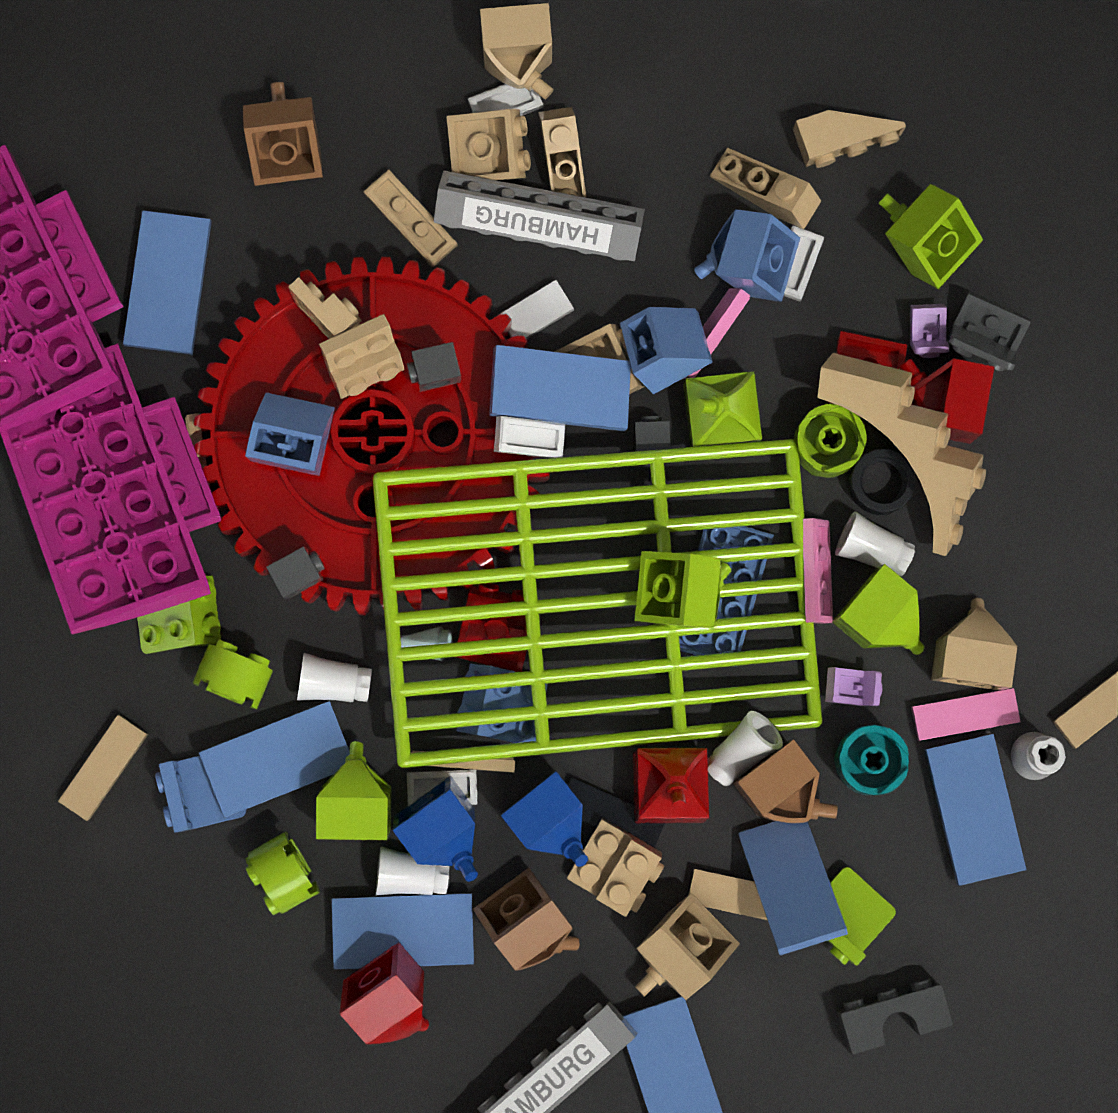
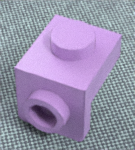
(928, 330)
(853, 687)

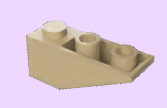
(841, 133)
(562, 151)
(767, 187)

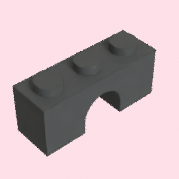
(864, 1021)

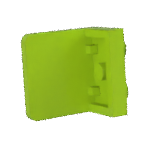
(181, 625)
(863, 913)

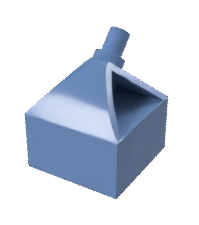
(753, 254)

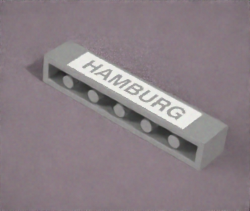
(538, 216)
(566, 1067)

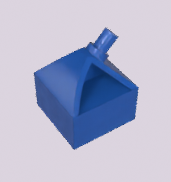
(549, 820)
(439, 828)

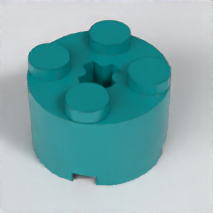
(892, 760)

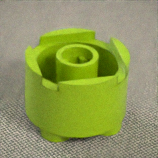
(835, 422)
(233, 674)
(281, 873)

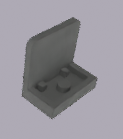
(988, 331)

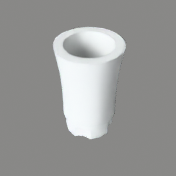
(874, 545)
(332, 680)
(744, 748)
(1027, 760)
(402, 875)

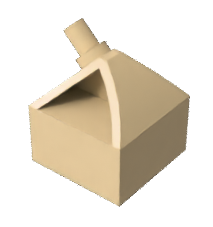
(518, 45)
(976, 652)
(685, 949)

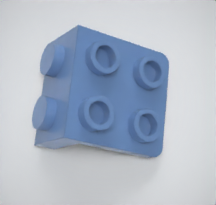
(498, 699)
(189, 795)

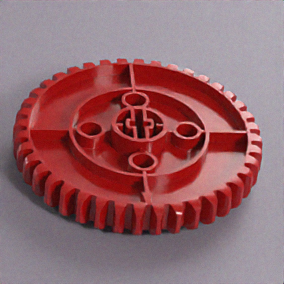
(323, 513)

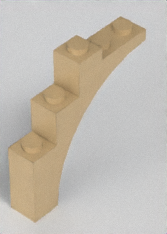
(885, 400)

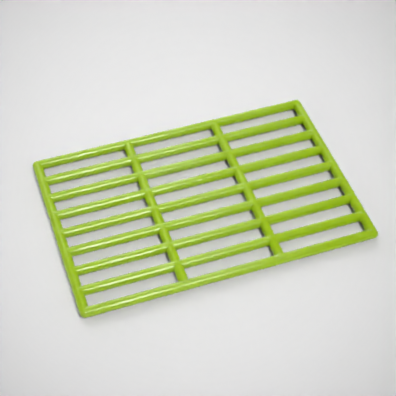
(532, 607)

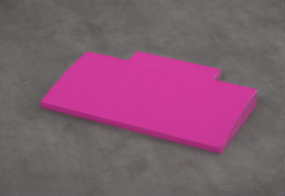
(48, 303)
(114, 502)

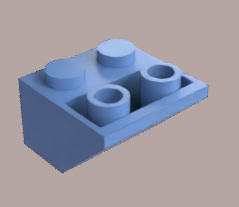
(665, 345)
(290, 434)

